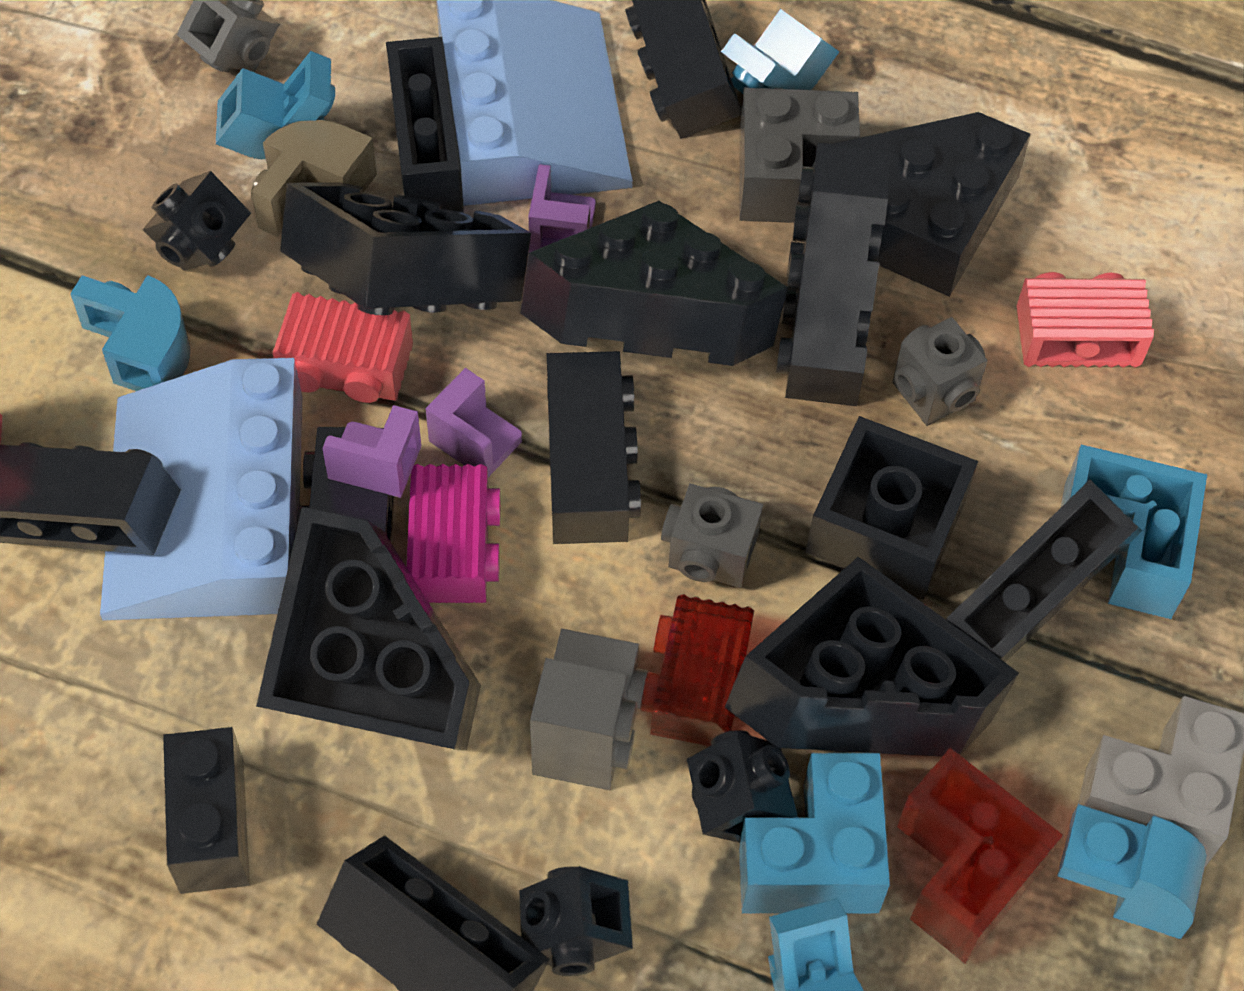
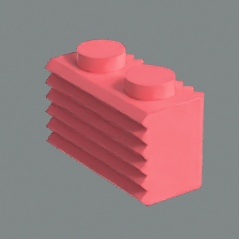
(1084, 321)
(345, 347)

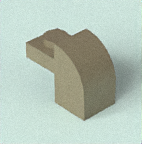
(309, 154)

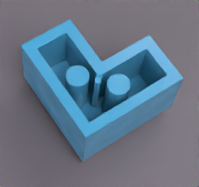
(1166, 505)
(828, 853)

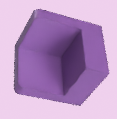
(556, 214)
(468, 429)
(376, 456)

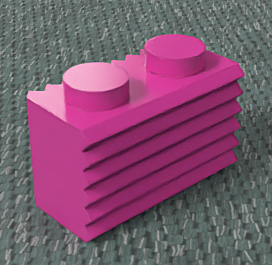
(450, 532)

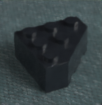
(944, 193)
(404, 250)
(833, 273)
(653, 287)
(363, 641)
(869, 674)

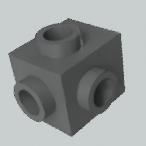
(229, 32)
(939, 370)
(712, 534)

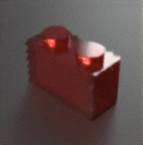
(700, 664)

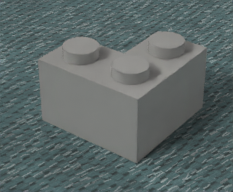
(1184, 782)

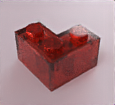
(987, 847)

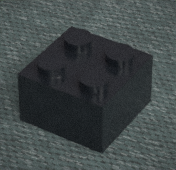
(891, 505)

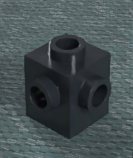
(196, 222)
(738, 781)
(577, 918)

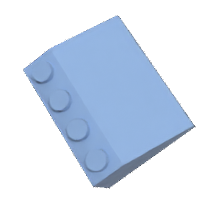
(529, 92)
(236, 456)

